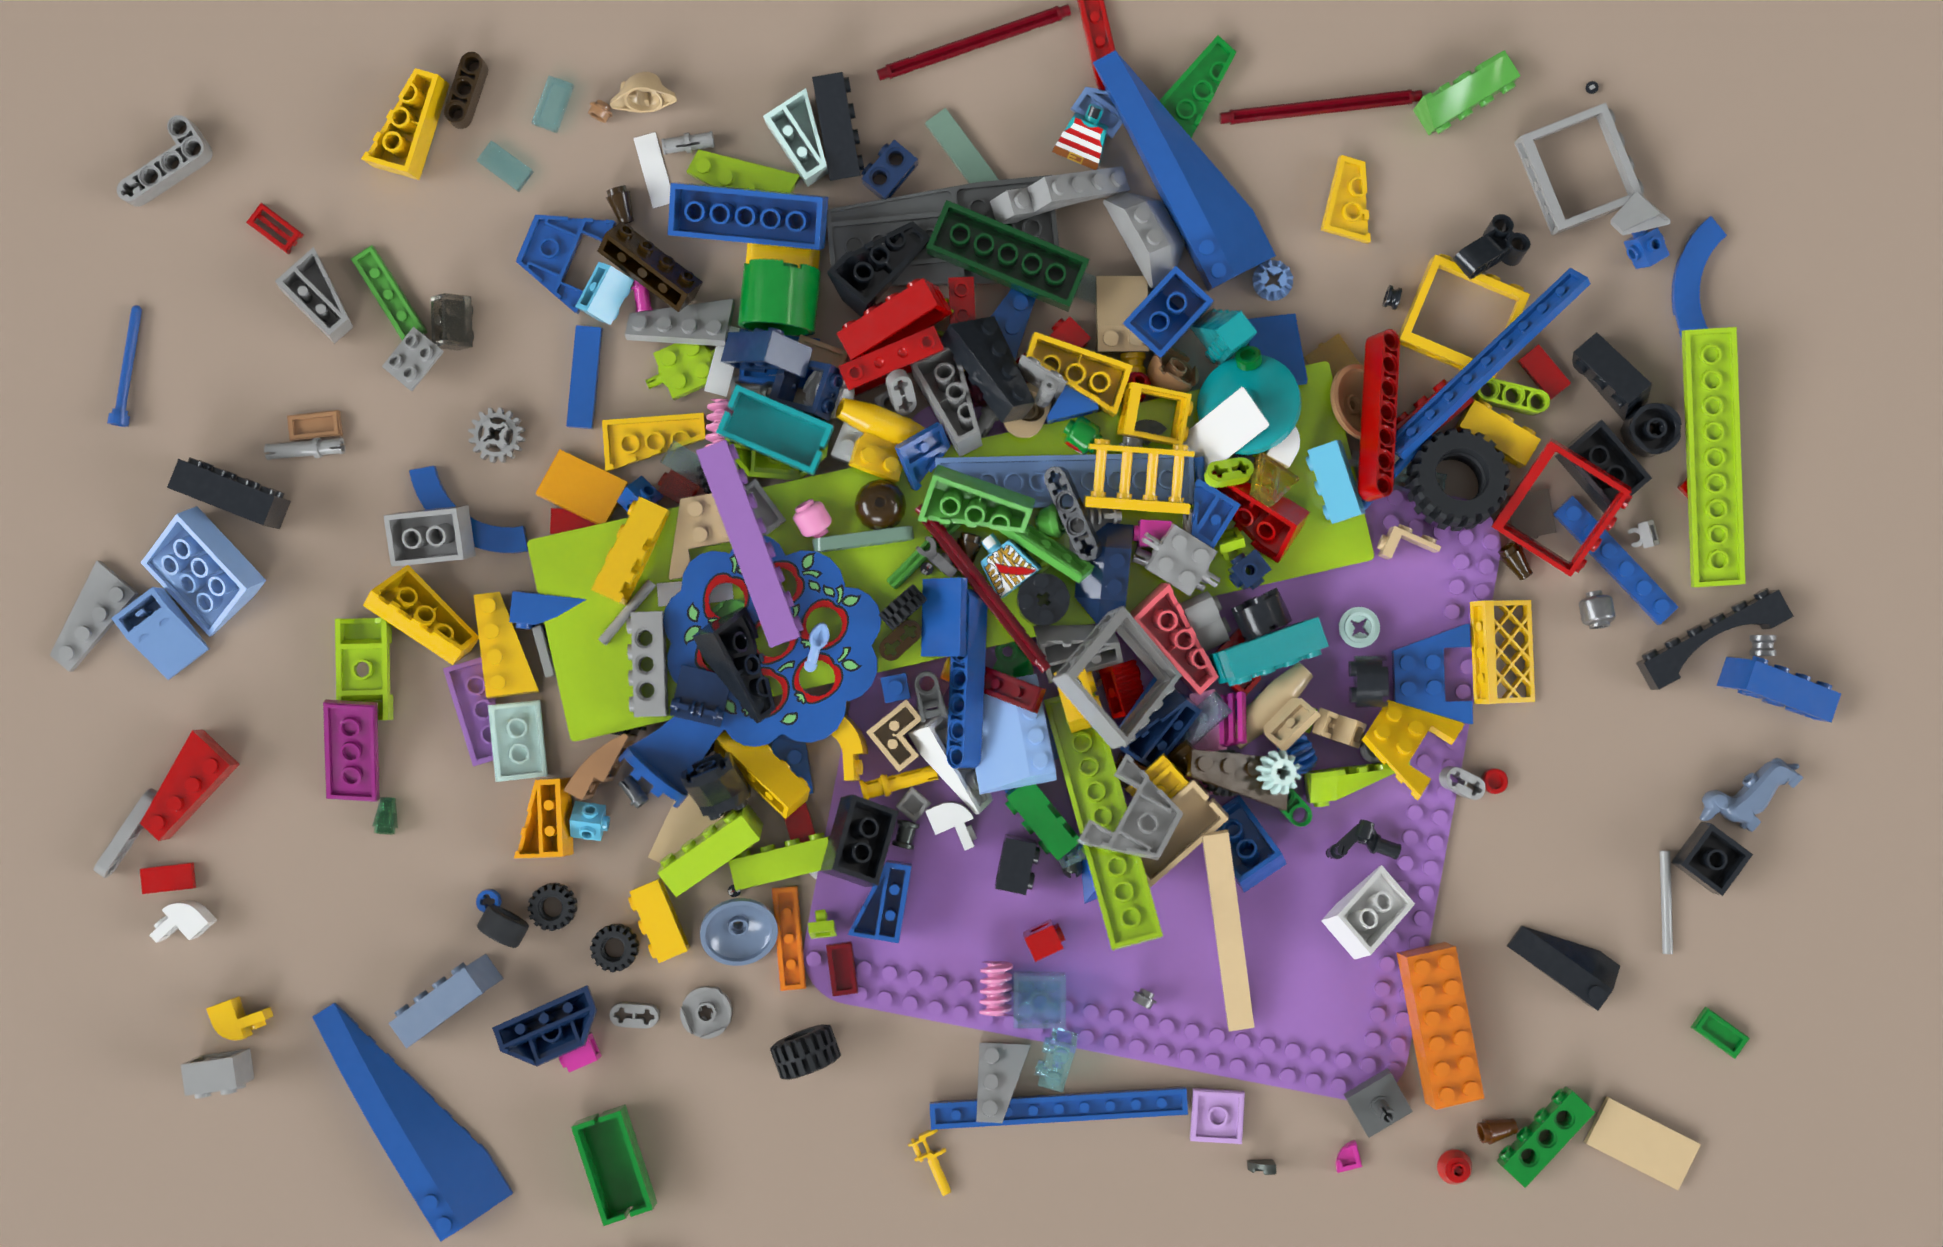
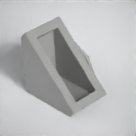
(1638, 215)

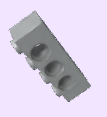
(658, 703)

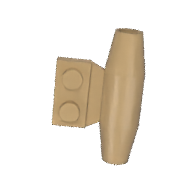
(1280, 711)

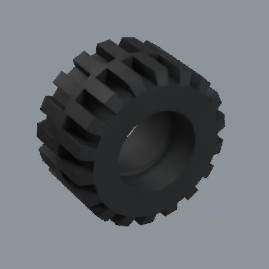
(805, 1052)

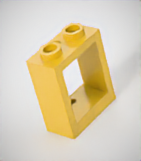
(1130, 409)

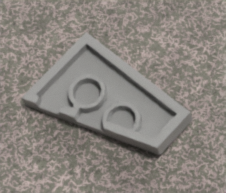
(997, 1078)

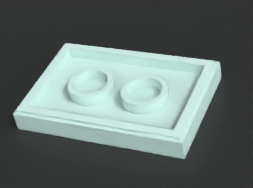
(517, 740)

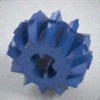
(1303, 753)

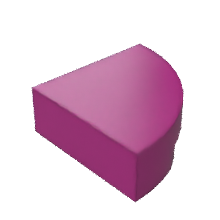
(1348, 1158)

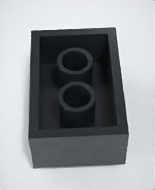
(1607, 452)
(859, 841)

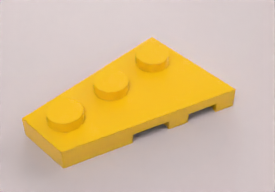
(1346, 205)

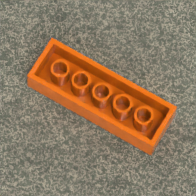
(1440, 1025)

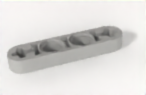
(125, 837)

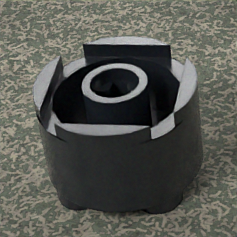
(1664, 436)
(1057, 597)
(1261, 614)
(1369, 681)

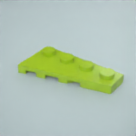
(736, 173)

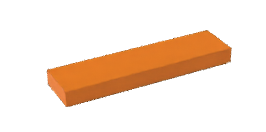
(789, 938)

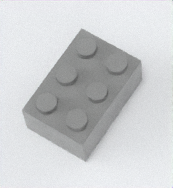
(429, 535)

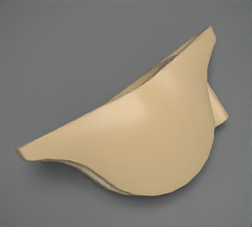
(642, 94)

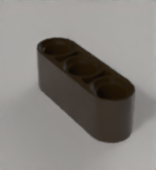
(463, 78)

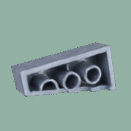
(445, 1000)

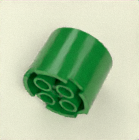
(779, 297)

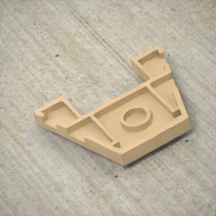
(696, 527)

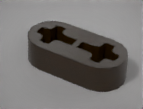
(895, 635)

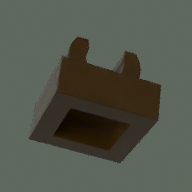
(1179, 756)

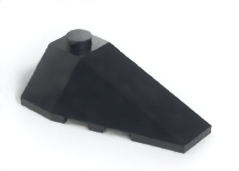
(869, 271)
(732, 653)
(1573, 966)

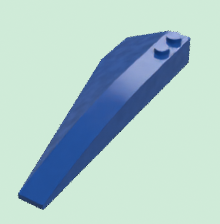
(1204, 206)
(432, 1153)

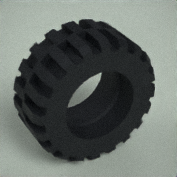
(1474, 453)

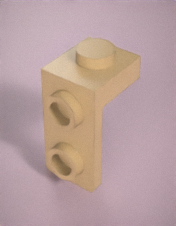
(1389, 542)

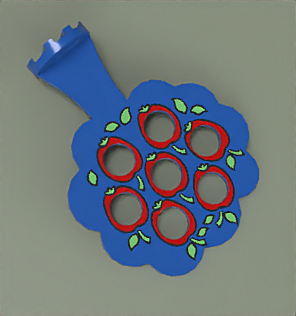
(799, 715)

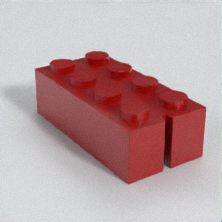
(899, 317)

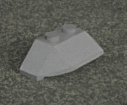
(1147, 233)

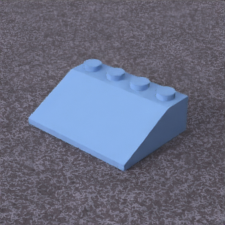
(202, 570)
(1014, 746)

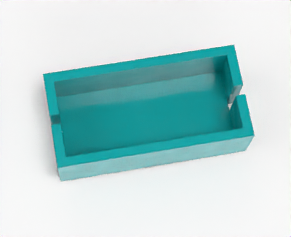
(775, 430)
(1269, 652)

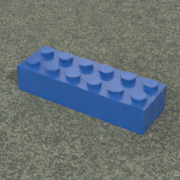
(747, 215)

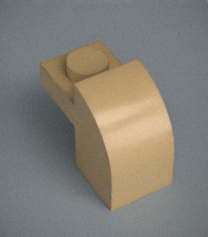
(1339, 728)

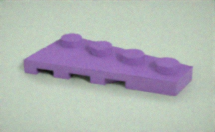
(471, 705)

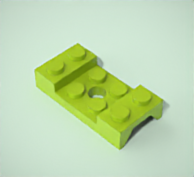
(366, 642)

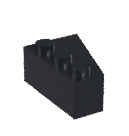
(1612, 375)

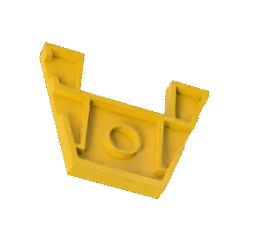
(1399, 733)

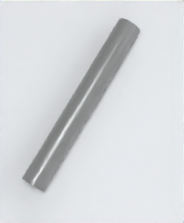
(622, 617)

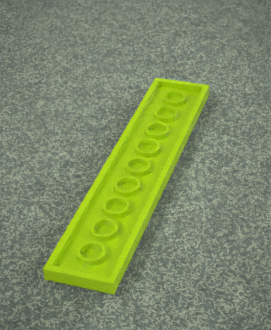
(1713, 457)
(1098, 797)

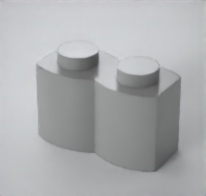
(1205, 619)

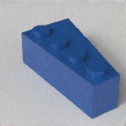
(1780, 687)

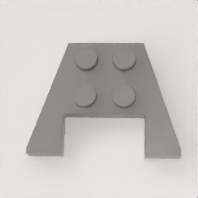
(1146, 822)

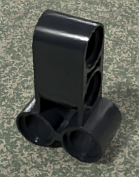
(1495, 245)

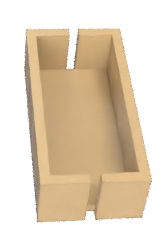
(1198, 818)

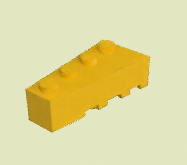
(421, 614)

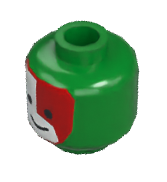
(1080, 434)

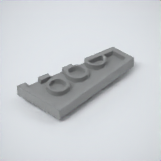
(694, 324)
(91, 616)

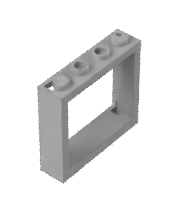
(1542, 185)
(1147, 651)

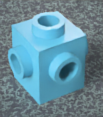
(588, 821)

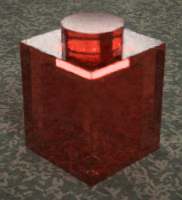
(677, 486)

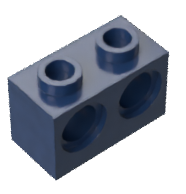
(895, 174)

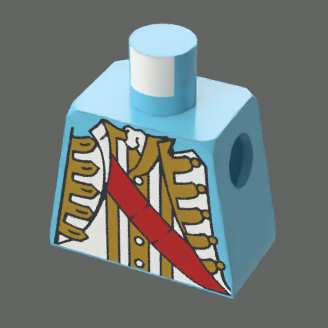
(1007, 565)

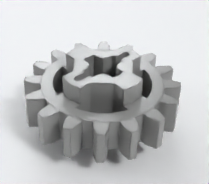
(488, 441)

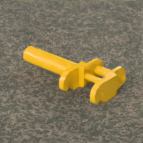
(932, 1160)

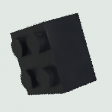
(1712, 858)
(1016, 864)

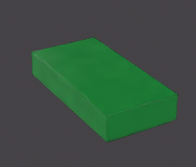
(1720, 1032)

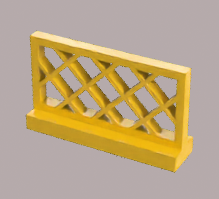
(1486, 652)

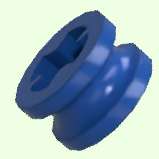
(492, 894)

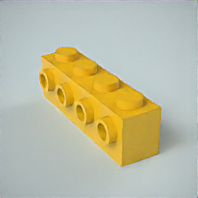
(766, 774)

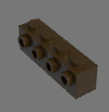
(649, 266)

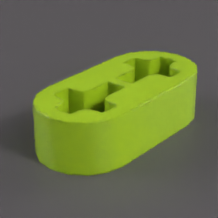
(1228, 470)

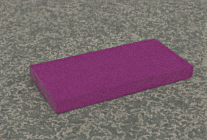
(351, 750)

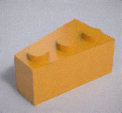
(547, 821)

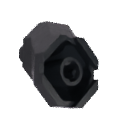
(716, 785)

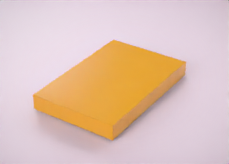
(581, 488)

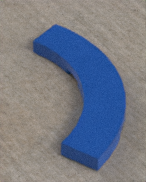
(1688, 275)
(485, 536)

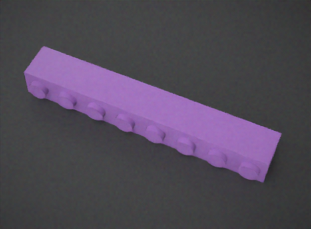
(748, 542)

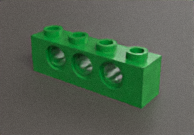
(1559, 1135)

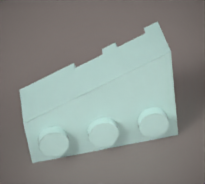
(798, 136)

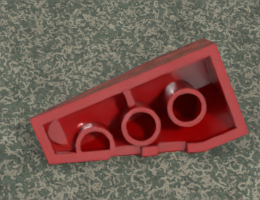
(1268, 528)

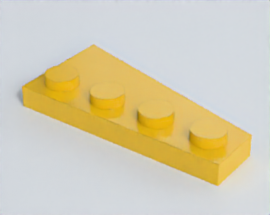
(645, 437)

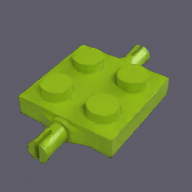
(682, 368)

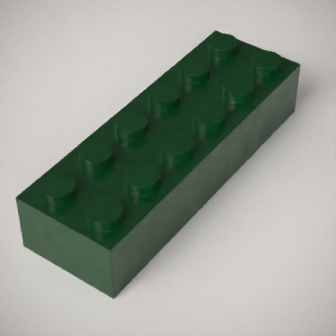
(1007, 256)

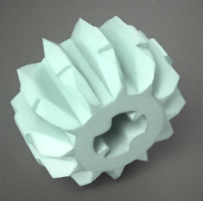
(1274, 763)

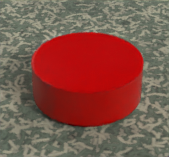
(1495, 780)

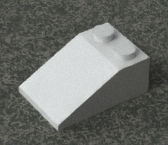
(1368, 913)

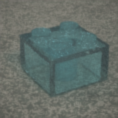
(1039, 1000)

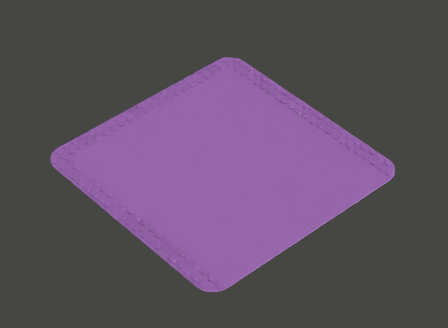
(1315, 1008)

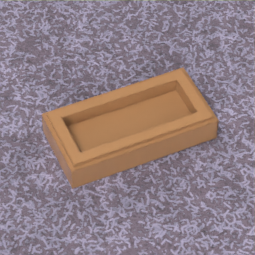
(314, 425)

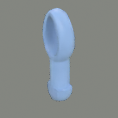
(818, 639)

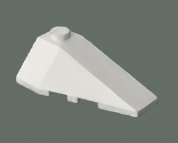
(931, 743)

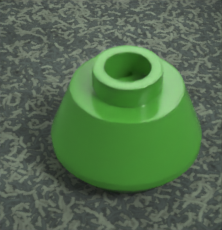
(1049, 522)

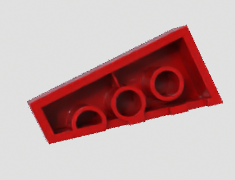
(189, 783)

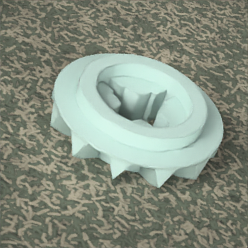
(1371, 627)

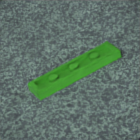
(387, 292)
(1052, 552)

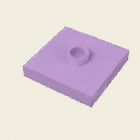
(1217, 1115)

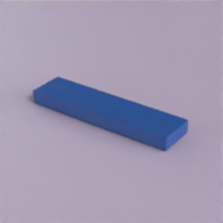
(584, 377)

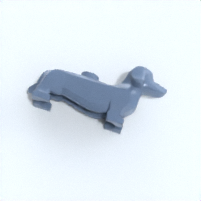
(1753, 796)

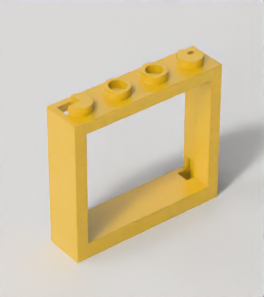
(1439, 351)

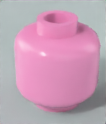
(812, 518)

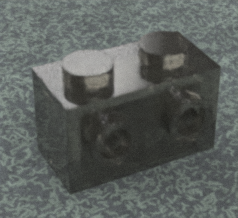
(452, 321)

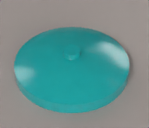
(1270, 388)

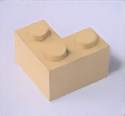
(890, 738)

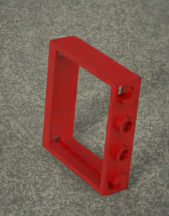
(1592, 540)

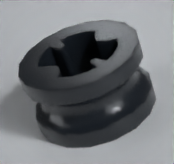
(1392, 297)

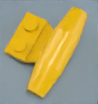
(881, 431)

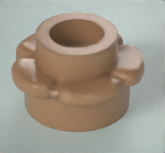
(600, 111)

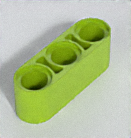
(1522, 393)

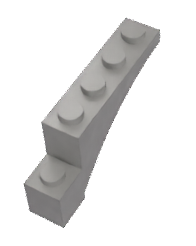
(1058, 192)

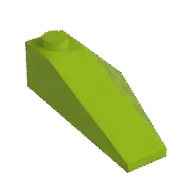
(1338, 782)

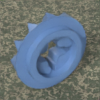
(1272, 291)

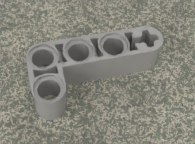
(163, 164)

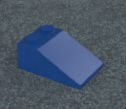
(1168, 312)
(536, 608)
(1252, 849)

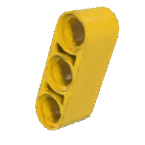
(788, 254)

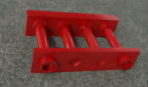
(873, 368)

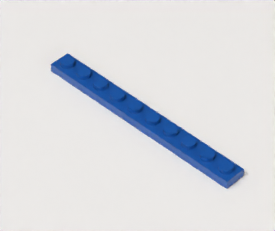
(1489, 362)
(1066, 1108)

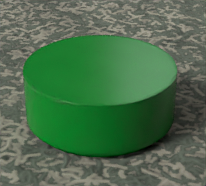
(1248, 358)

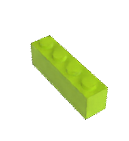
(778, 863)

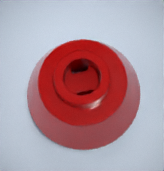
(1449, 1163)

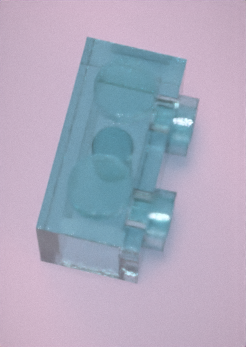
(1057, 1060)

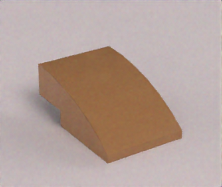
(599, 767)

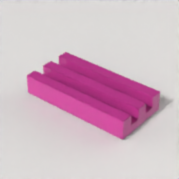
(1227, 727)

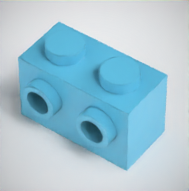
(604, 293)

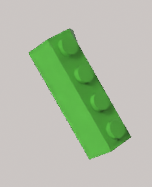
(1468, 91)
(974, 502)

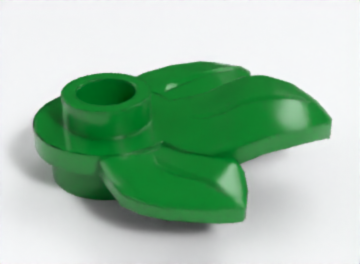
(1014, 665)

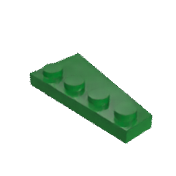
(1197, 86)

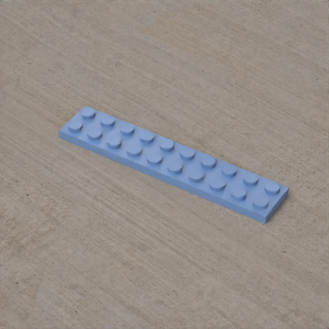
(1027, 474)

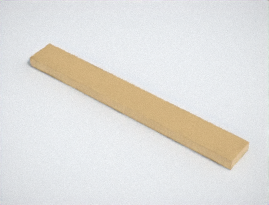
(1228, 930)

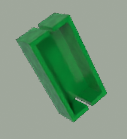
(614, 1165)

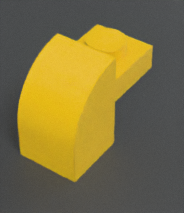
(231, 1021)

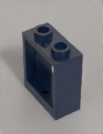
(824, 403)

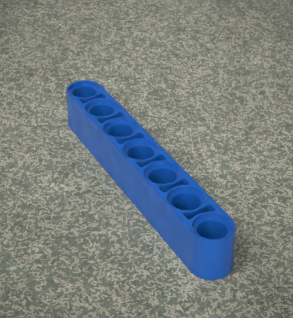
(967, 690)

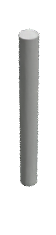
(1666, 902)

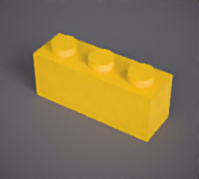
(1510, 438)
(658, 920)

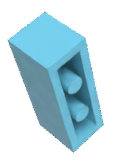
(1335, 482)

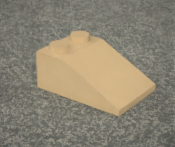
(1114, 303)

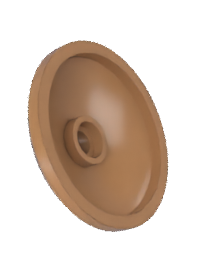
(1347, 398)

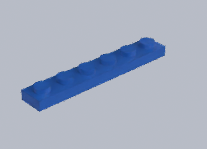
(1617, 562)

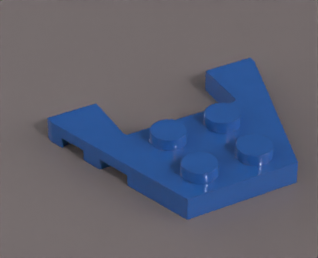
(551, 248)
(1421, 676)

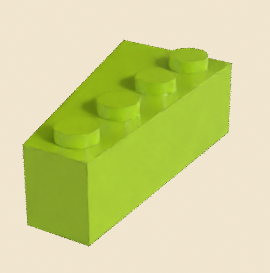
(710, 849)

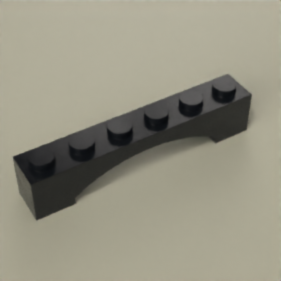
(1663, 666)

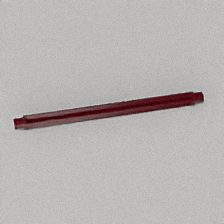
(973, 42)
(1320, 107)
(986, 593)

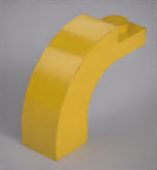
(852, 745)

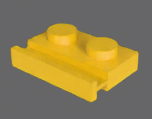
(1164, 777)

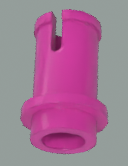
(642, 297)

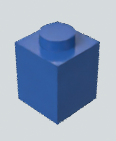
(895, 687)

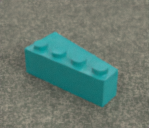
(1223, 333)

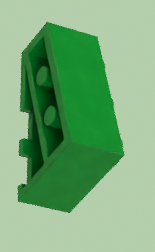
(1043, 819)

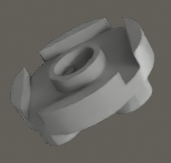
(700, 1025)

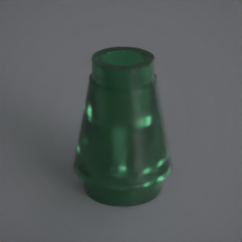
(386, 817)

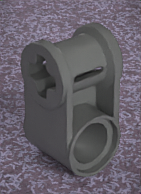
(930, 698)

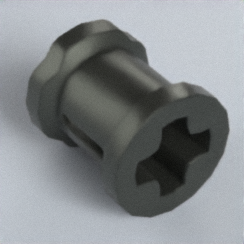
(905, 834)

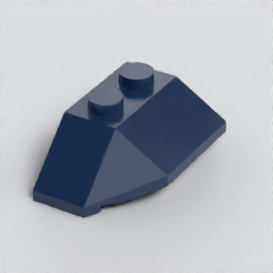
(1108, 583)
(548, 1029)

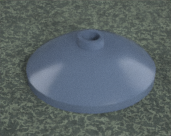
(738, 942)

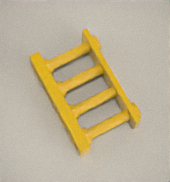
(1150, 500)

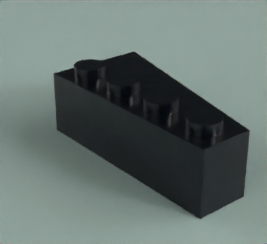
(836, 125)

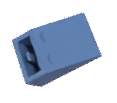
(160, 632)

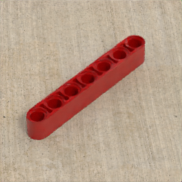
(1379, 415)

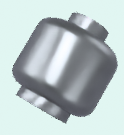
(1597, 610)

